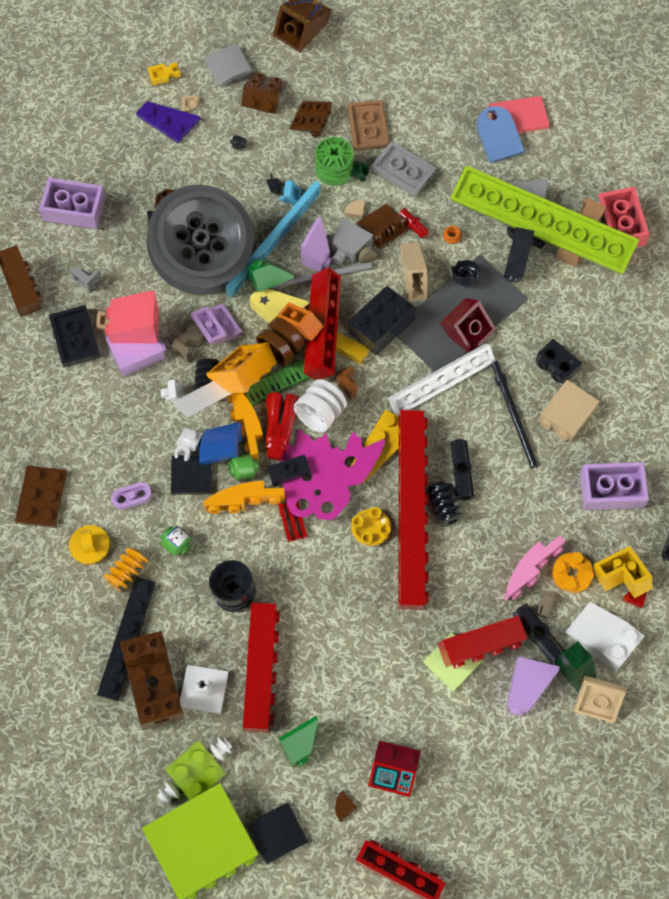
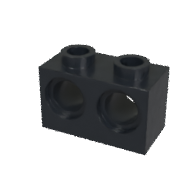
(562, 359)

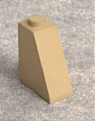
(414, 271)

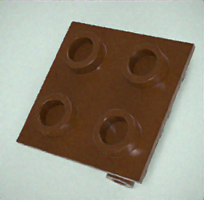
(312, 117)
(383, 225)

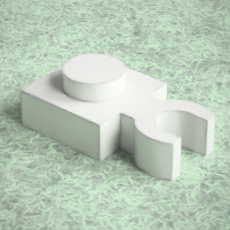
(188, 441)

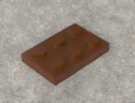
(41, 496)

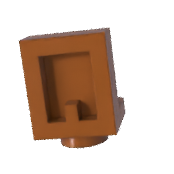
(347, 385)

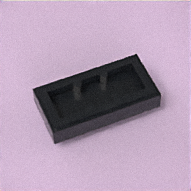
(289, 470)

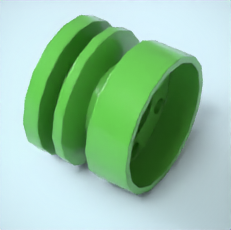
(334, 161)

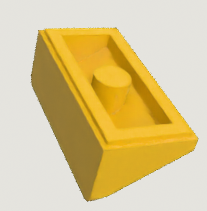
(351, 348)

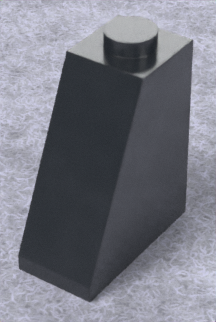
(518, 254)

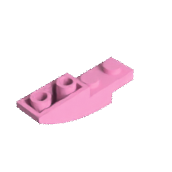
(527, 572)

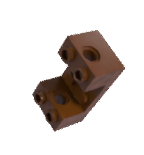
(146, 659)

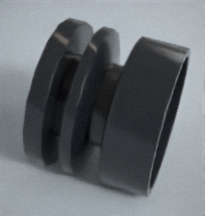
(225, 578)

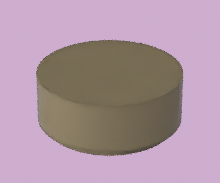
(367, 255)

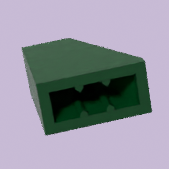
(576, 664)

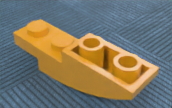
(250, 425)
(235, 497)

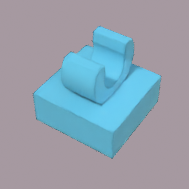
(291, 193)

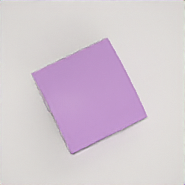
(216, 324)

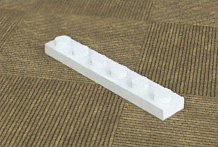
(442, 379)

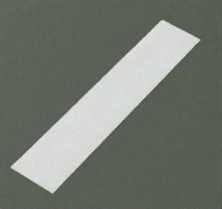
(201, 398)

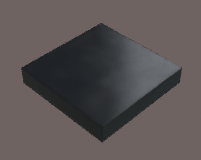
(190, 476)

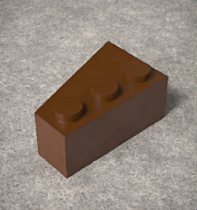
(19, 282)

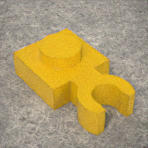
(160, 74)

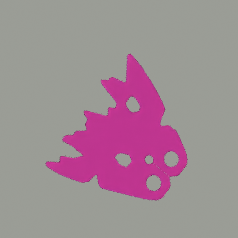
(328, 473)

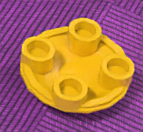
(371, 527)

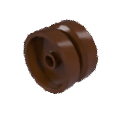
(283, 340)

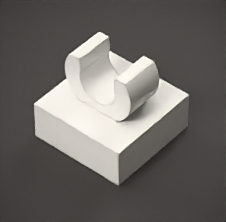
(173, 392)

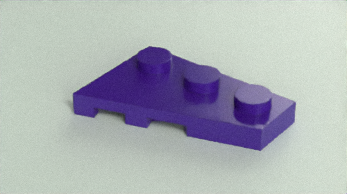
(169, 121)

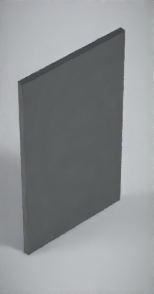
(427, 336)

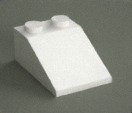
(604, 635)

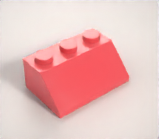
(625, 213)

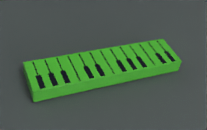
(277, 382)

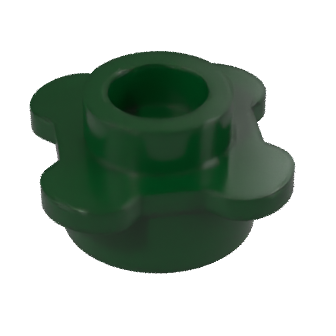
(360, 171)

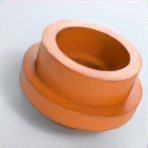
(452, 230)

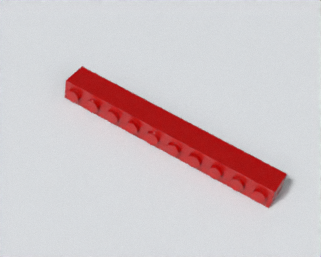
(411, 510)

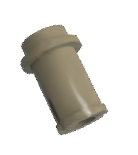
(546, 604)

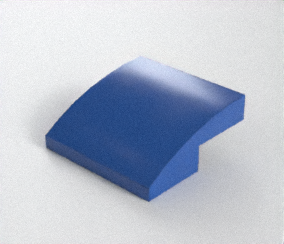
(220, 443)

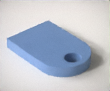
(499, 135)

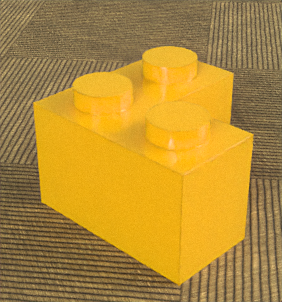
(623, 568)

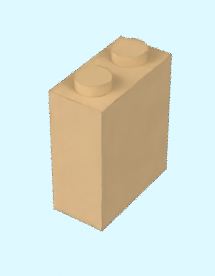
(568, 411)

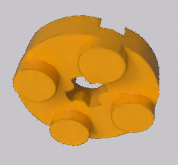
(569, 583)

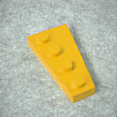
(384, 429)

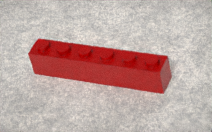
(324, 304)
(260, 668)

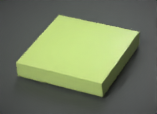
(448, 675)

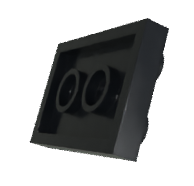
(74, 336)

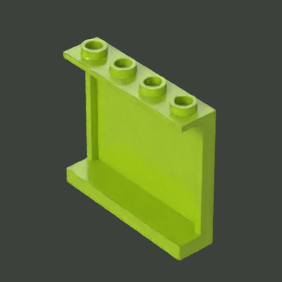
(200, 842)

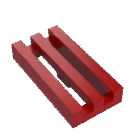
(296, 536)

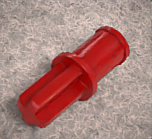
(414, 223)

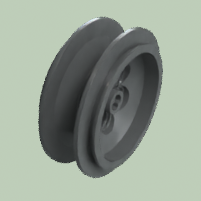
(208, 208)

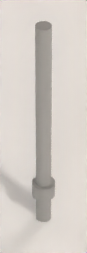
(307, 278)

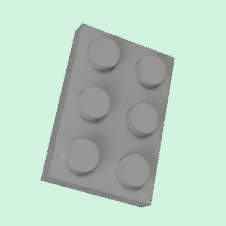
(403, 169)

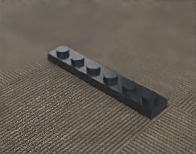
(129, 628)

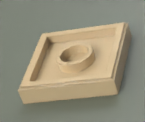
(599, 699)

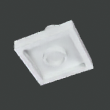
(204, 689)

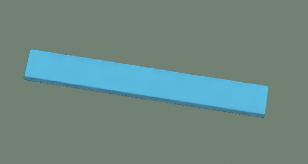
(275, 236)

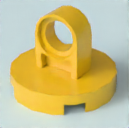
(89, 544)

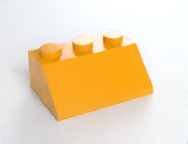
(243, 367)

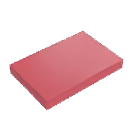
(526, 113)

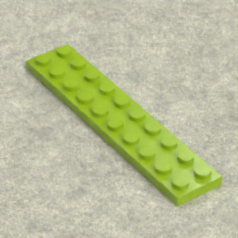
(549, 220)

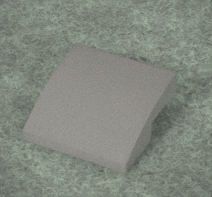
(228, 65)

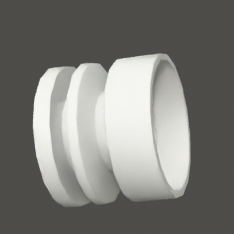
(320, 405)

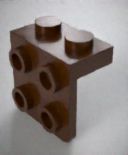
(262, 93)

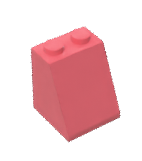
(133, 319)

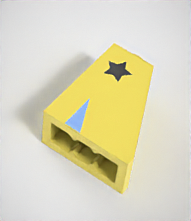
(270, 303)

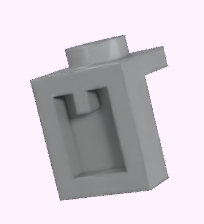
(84, 279)

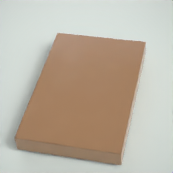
(368, 125)

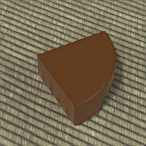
(343, 806)

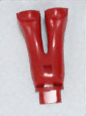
(279, 434)

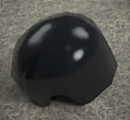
(466, 272)

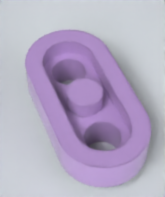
(131, 494)

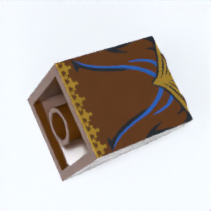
(300, 22)

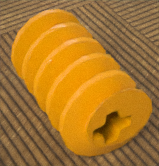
(125, 568)

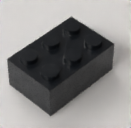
(381, 320)

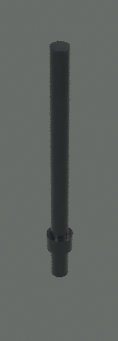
(502, 381)

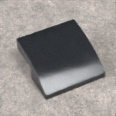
(277, 833)

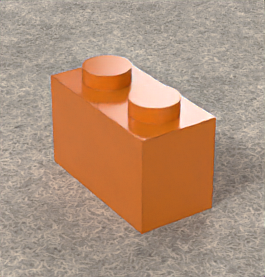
(302, 320)

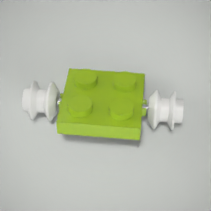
(194, 770)

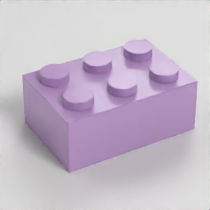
(72, 203)
(613, 486)

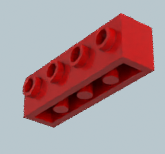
(482, 641)
(399, 872)

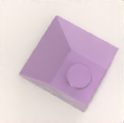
(315, 248)

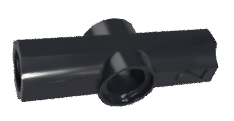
(462, 480)
(548, 644)

